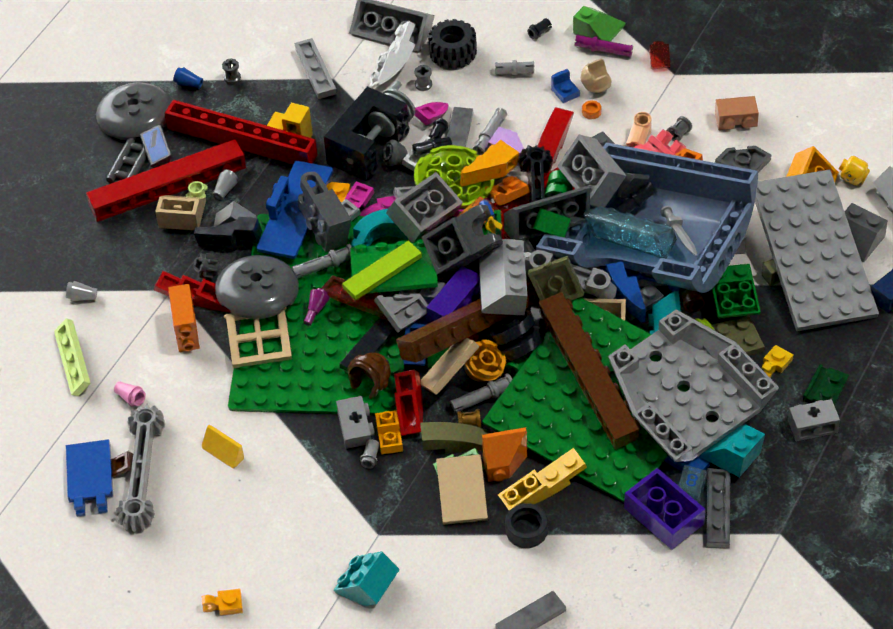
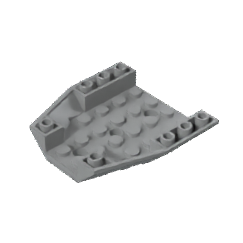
(714, 368)

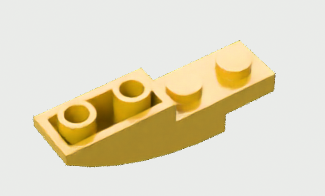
(547, 482)

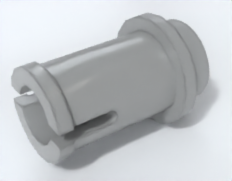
(369, 458)

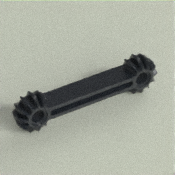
(535, 162)

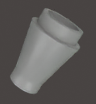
(225, 182)
(78, 292)

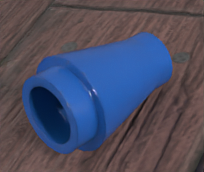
(187, 78)

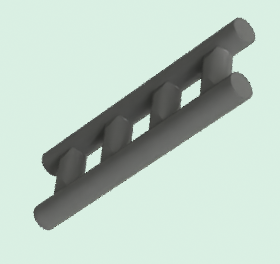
(123, 159)

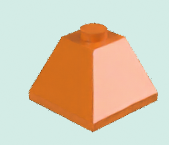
(504, 453)

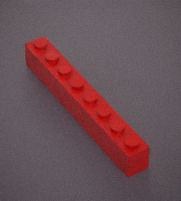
(249, 135)
(165, 180)

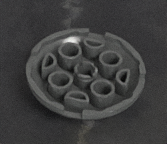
(132, 110)
(256, 287)

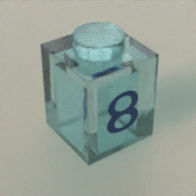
(693, 481)

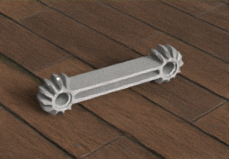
(143, 424)

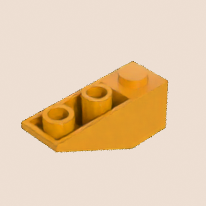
(493, 164)

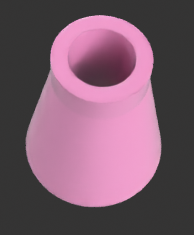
(130, 393)

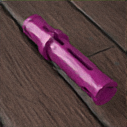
(604, 46)

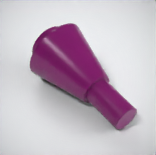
(317, 301)

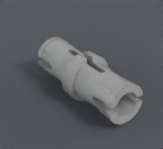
(514, 67)

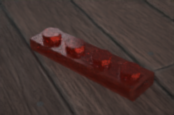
(364, 303)

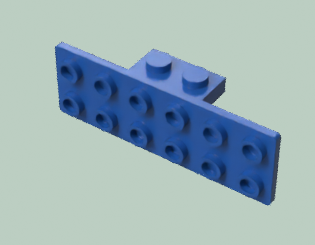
(286, 222)

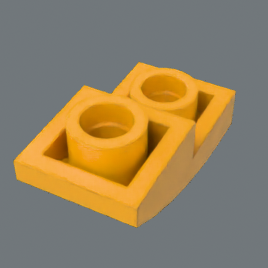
(389, 432)

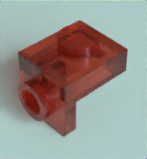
(659, 55)

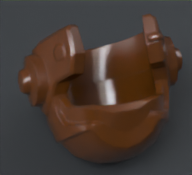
(375, 367)

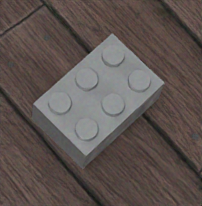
(592, 166)
(424, 207)

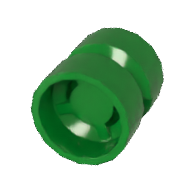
(557, 184)

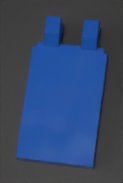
(89, 474)

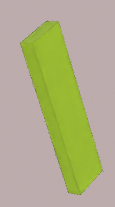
(381, 270)

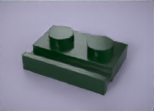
(826, 385)

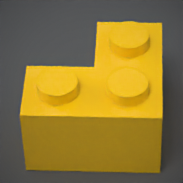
(295, 120)

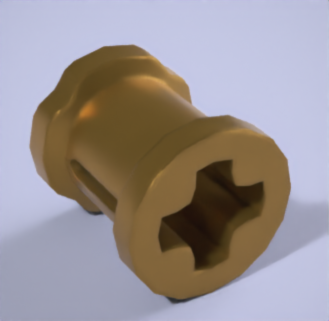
(470, 418)

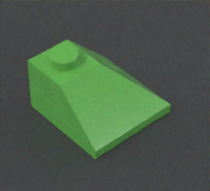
(592, 23)

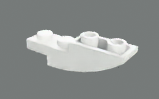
(394, 59)

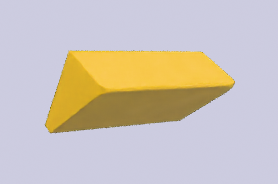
(222, 447)

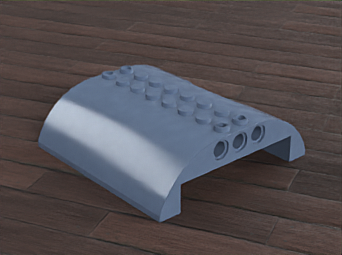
(707, 196)

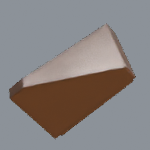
(122, 463)

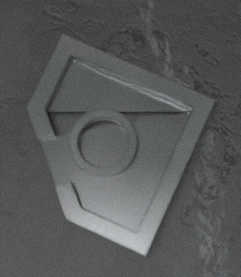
(750, 158)

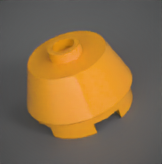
(486, 362)

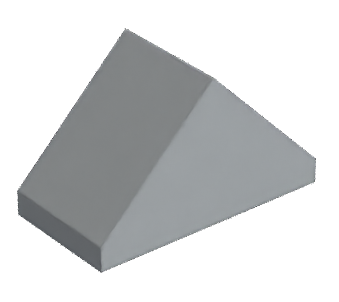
(231, 213)

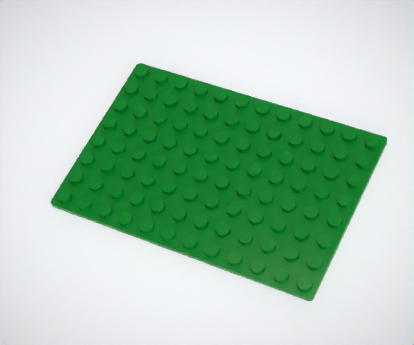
(313, 376)

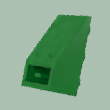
(735, 293)

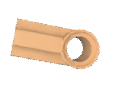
(640, 130)

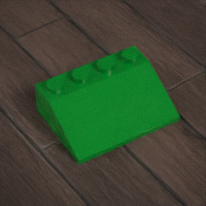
(416, 276)

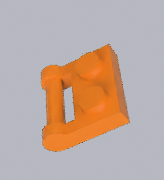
(508, 190)

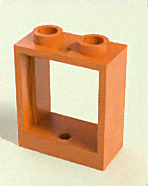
(184, 318)

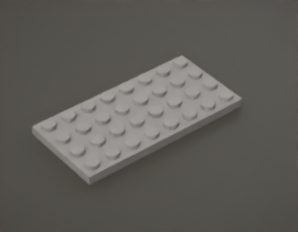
(814, 251)

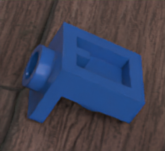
(563, 86)

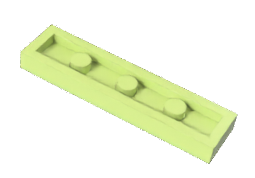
(72, 357)

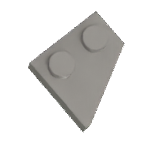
(402, 309)

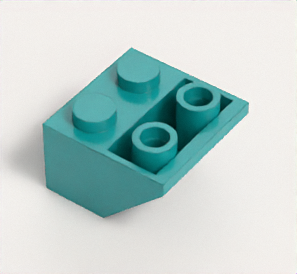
(366, 578)

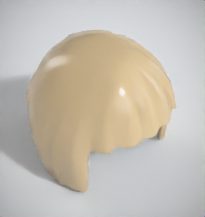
(595, 76)

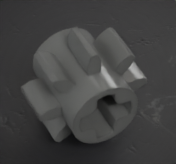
(206, 265)

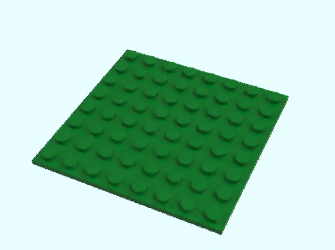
(559, 416)

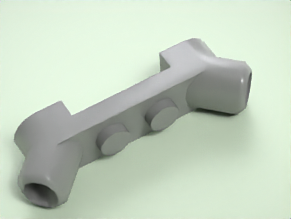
(593, 282)

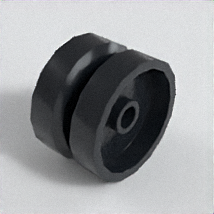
(517, 335)

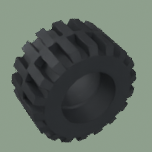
(452, 43)

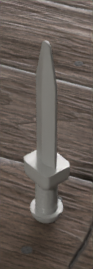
(676, 223)

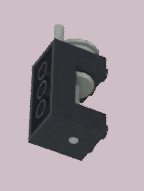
(373, 113)

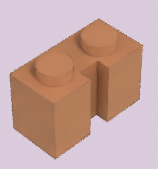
(736, 111)

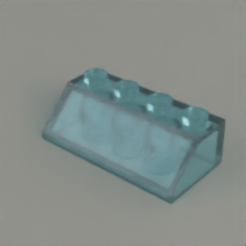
(631, 231)

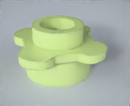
(197, 189)

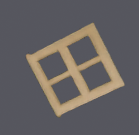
(258, 336)

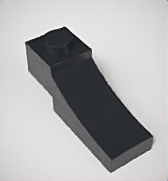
(230, 234)

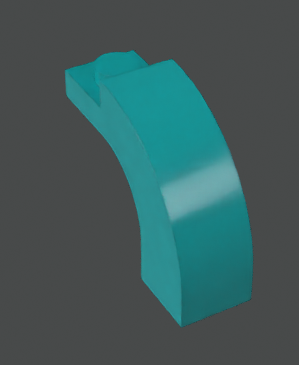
(374, 227)

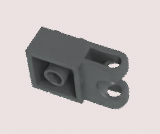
(323, 213)
(460, 241)

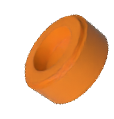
(591, 109)

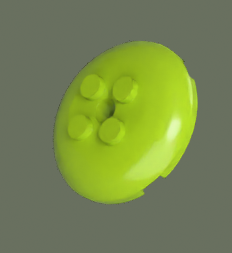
(448, 164)

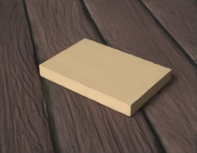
(448, 365)
(461, 489)

